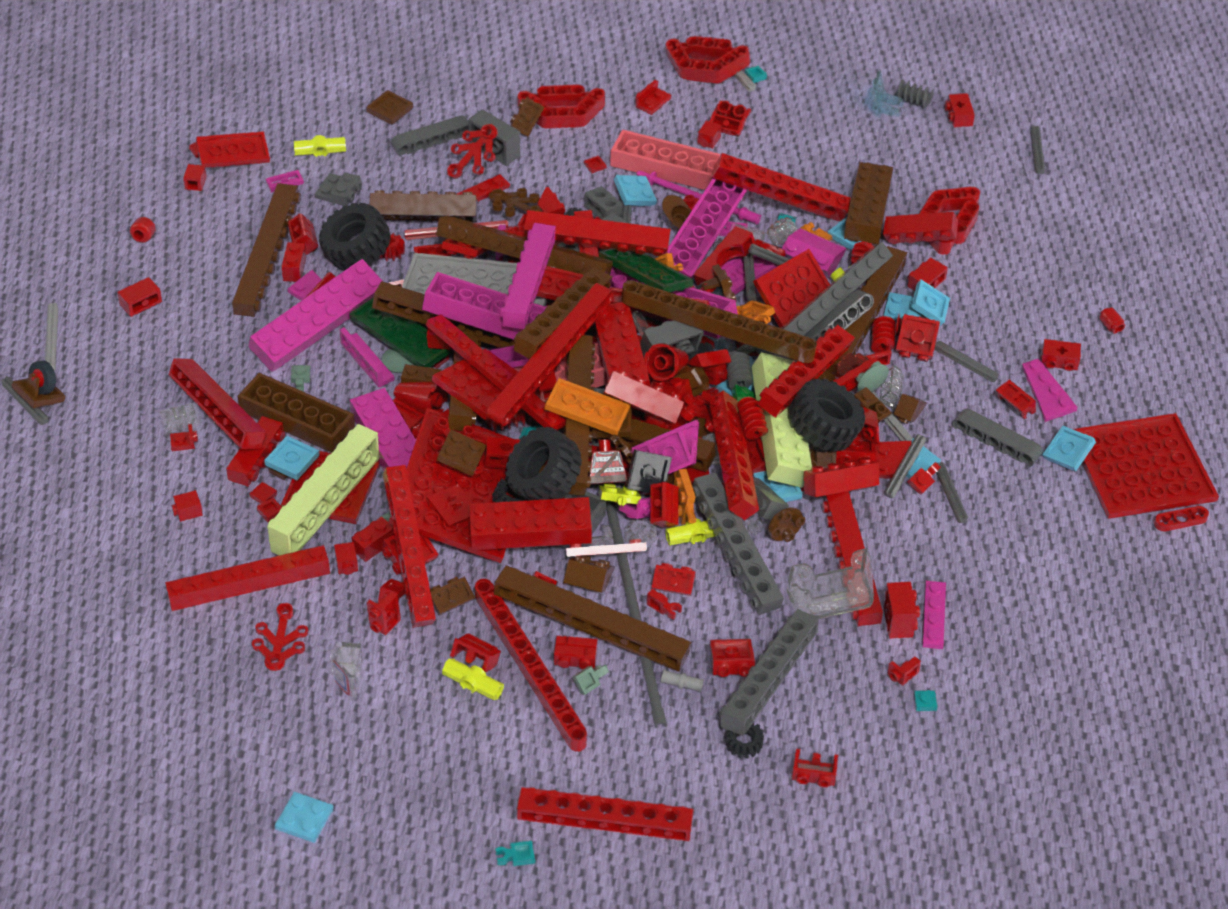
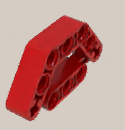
(727, 59)
(577, 105)
(962, 199)

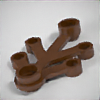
(498, 197)

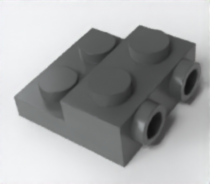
(339, 189)

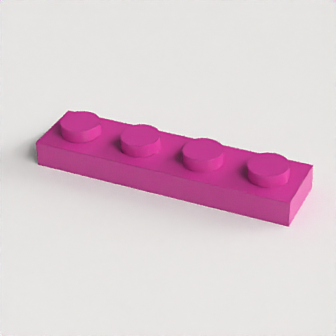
(934, 615)

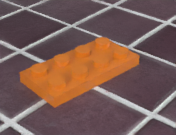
(587, 406)

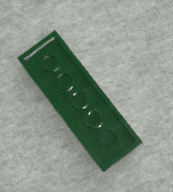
(647, 270)
(398, 333)

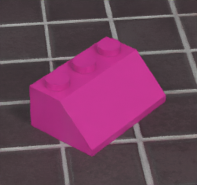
(825, 252)

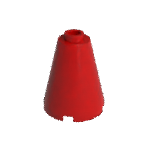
(665, 361)
(421, 395)

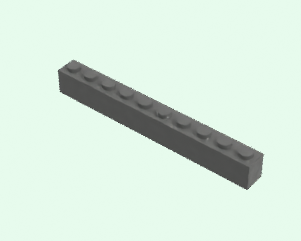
(836, 291)

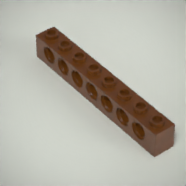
(539, 330)

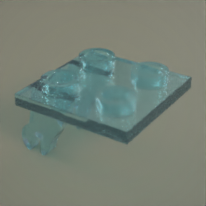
(880, 97)

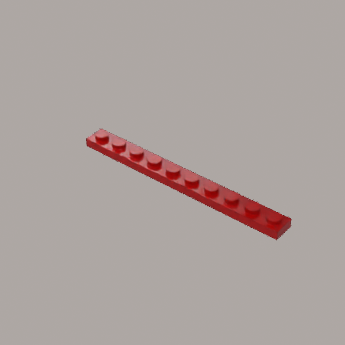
(490, 368)

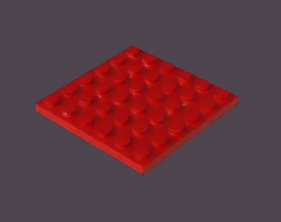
(1145, 466)

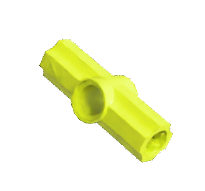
(320, 146)
(689, 532)
(473, 679)

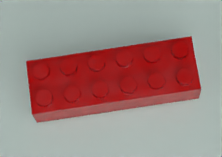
(620, 342)
(530, 523)

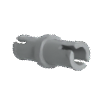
(682, 680)

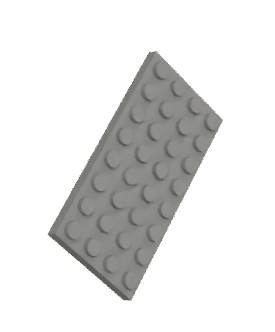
(486, 273)

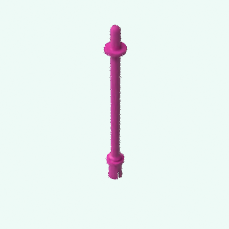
(743, 213)

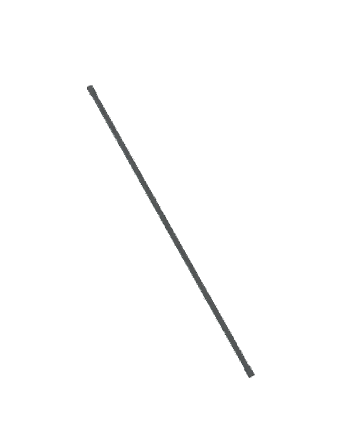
(657, 710)

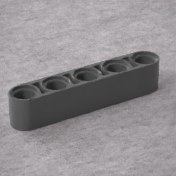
(430, 135)
(840, 314)
(998, 436)

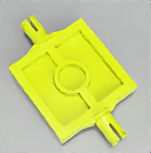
(619, 495)

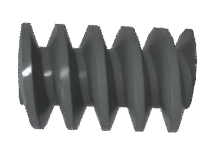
(915, 94)
(739, 370)

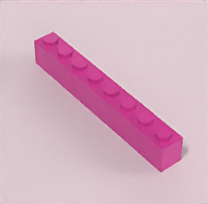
(528, 276)

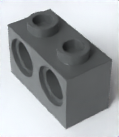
(602, 203)

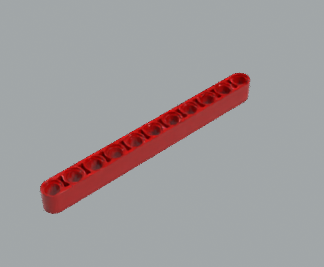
(549, 354)
(531, 666)

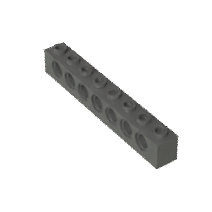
(731, 530)
(769, 672)

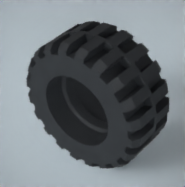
(346, 224)
(826, 415)
(530, 456)

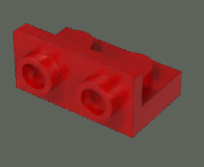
(651, 98)
(673, 579)
(385, 615)

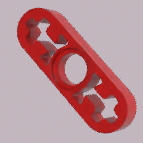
(1186, 513)

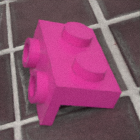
(638, 510)

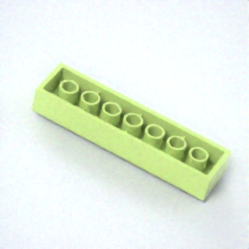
(784, 449)
(324, 491)

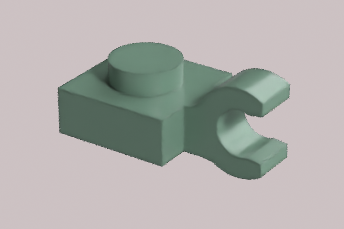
(300, 374)
(588, 678)

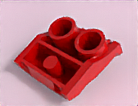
(730, 117)

